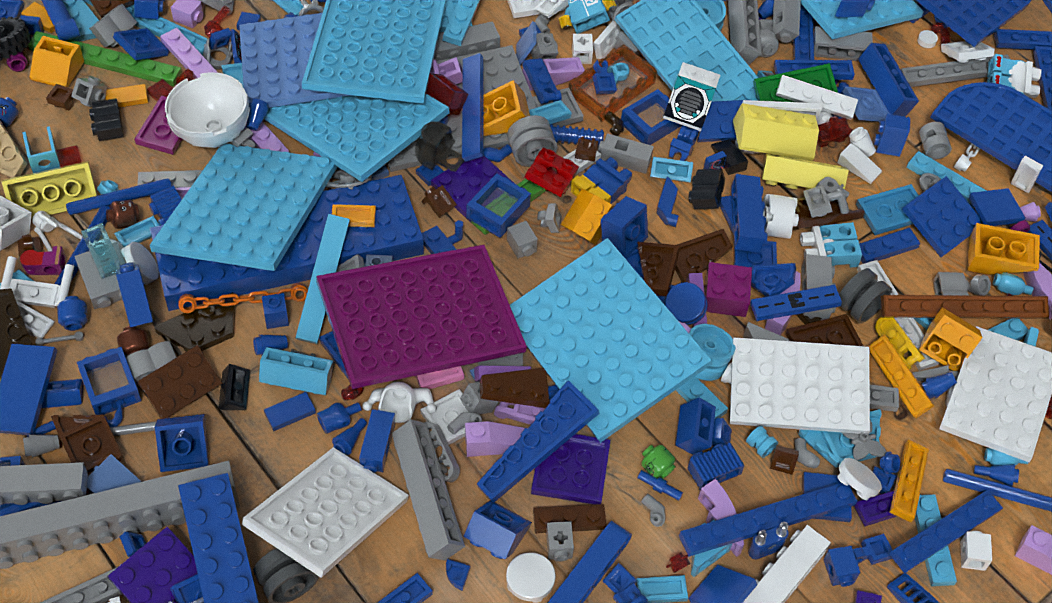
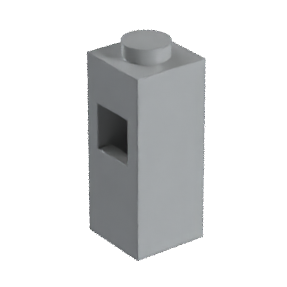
(786, 19)
(626, 152)

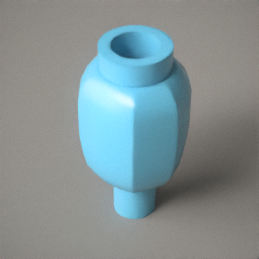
(1011, 284)
(998, 458)

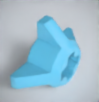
(620, 71)

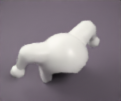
(401, 400)

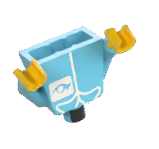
(586, 14)

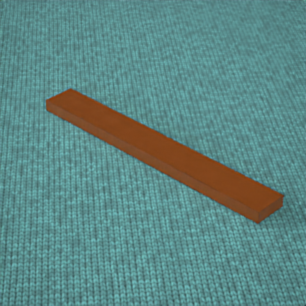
(965, 306)

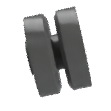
(863, 295)
(283, 577)

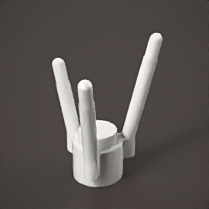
(46, 223)

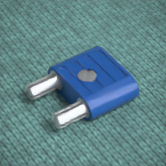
(768, 541)

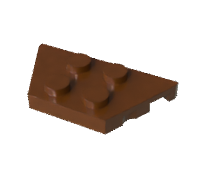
(805, 219)
(87, 440)

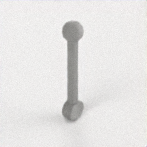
(78, 336)

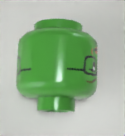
(658, 461)

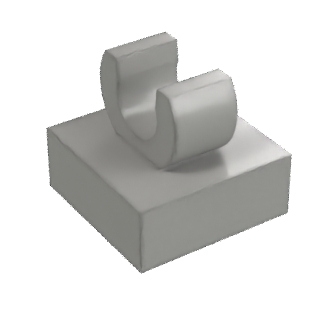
(244, 139)
(550, 218)

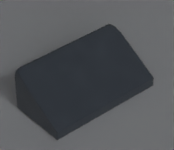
(234, 388)

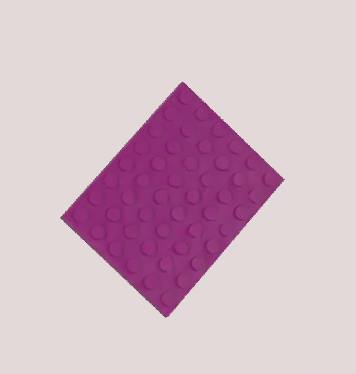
(419, 315)

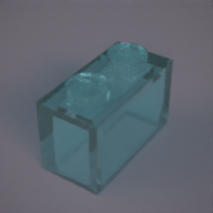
(101, 250)

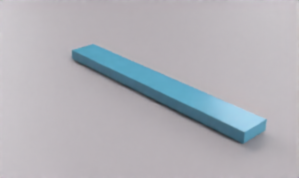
(161, 26)

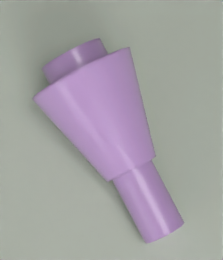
(1031, 212)

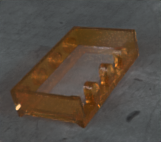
(640, 78)

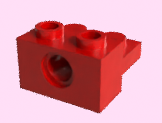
(546, 177)

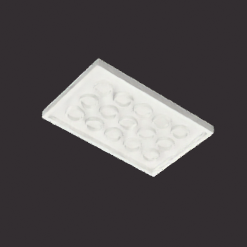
(800, 386)
(1001, 395)
(325, 511)

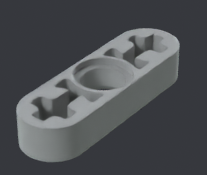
(447, 456)

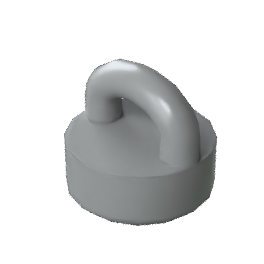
(980, 285)

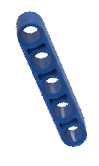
(593, 565)

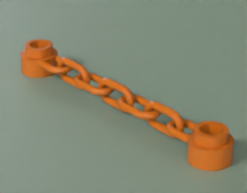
(190, 298)

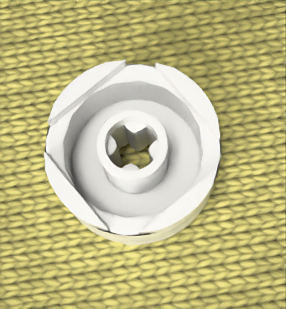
(780, 215)

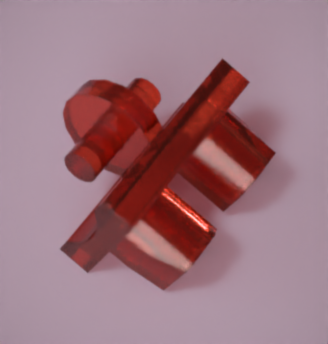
(834, 130)

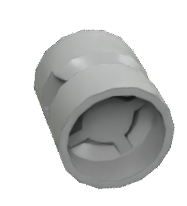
(935, 140)

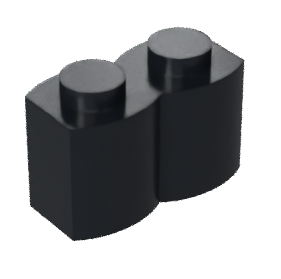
(107, 119)
(707, 188)

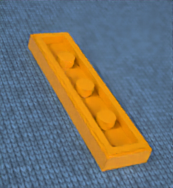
(900, 376)
(909, 481)

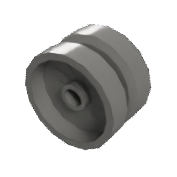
(529, 137)

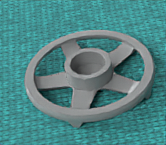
(345, 180)

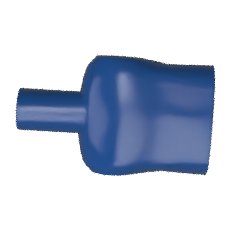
(337, 416)

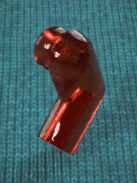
(942, 30)

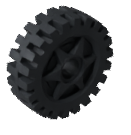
(13, 36)

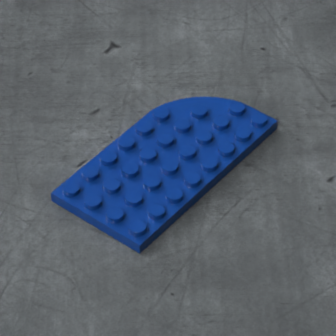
(975, 18)
(1001, 124)

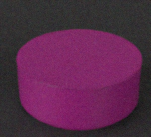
(1022, 226)

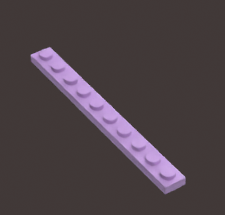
(194, 61)

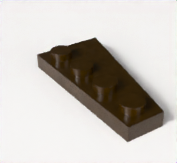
(11, 326)

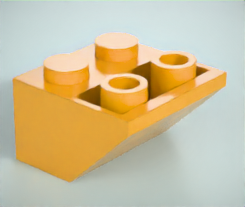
(55, 62)
(950, 339)

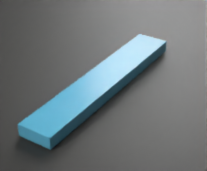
(326, 263)

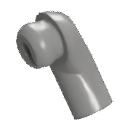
(542, 22)
(459, 422)
(806, 457)
(657, 510)

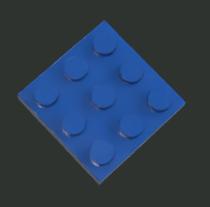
(942, 216)

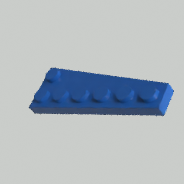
(551, 429)

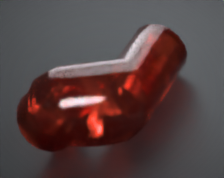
(349, 393)

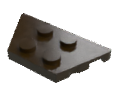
(201, 327)

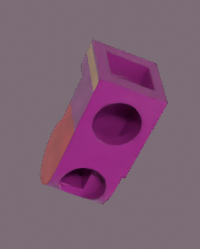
(44, 262)

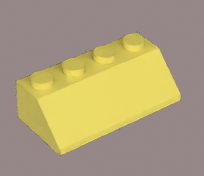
(776, 131)
(800, 172)
(51, 188)

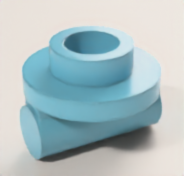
(107, 187)

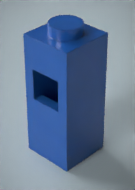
(377, 440)

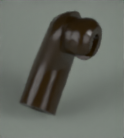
(618, 125)

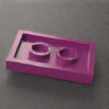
(157, 132)

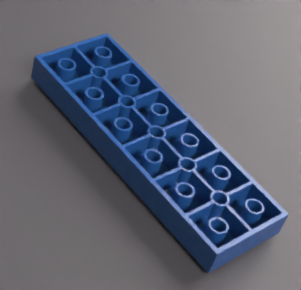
(394, 235)

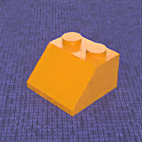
(586, 216)

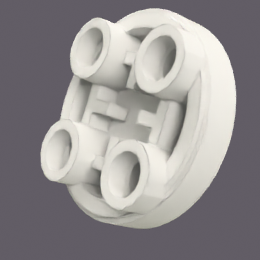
(140, 255)
(859, 477)
(530, 577)

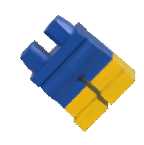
(603, 180)

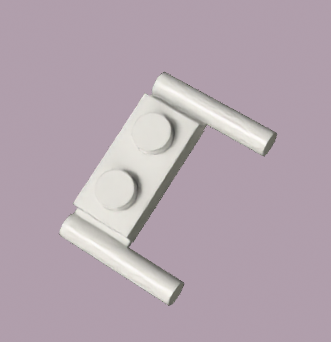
(36, 292)

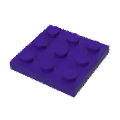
(467, 181)
(574, 471)
(154, 569)

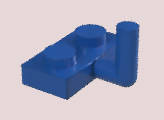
(437, 242)

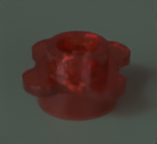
(678, 562)

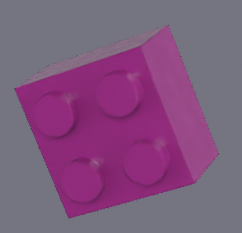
(728, 289)

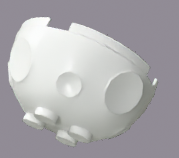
(208, 109)

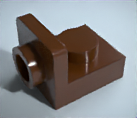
(439, 200)

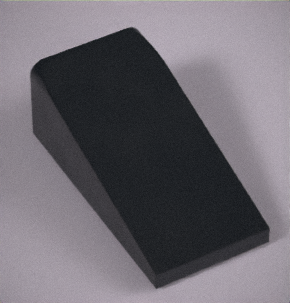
(735, 160)

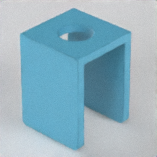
(51, 155)

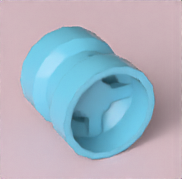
(761, 441)

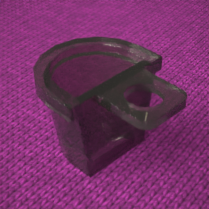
(435, 147)

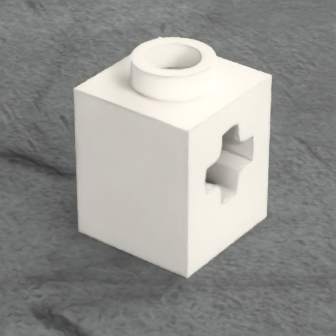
(582, 44)
(976, 550)

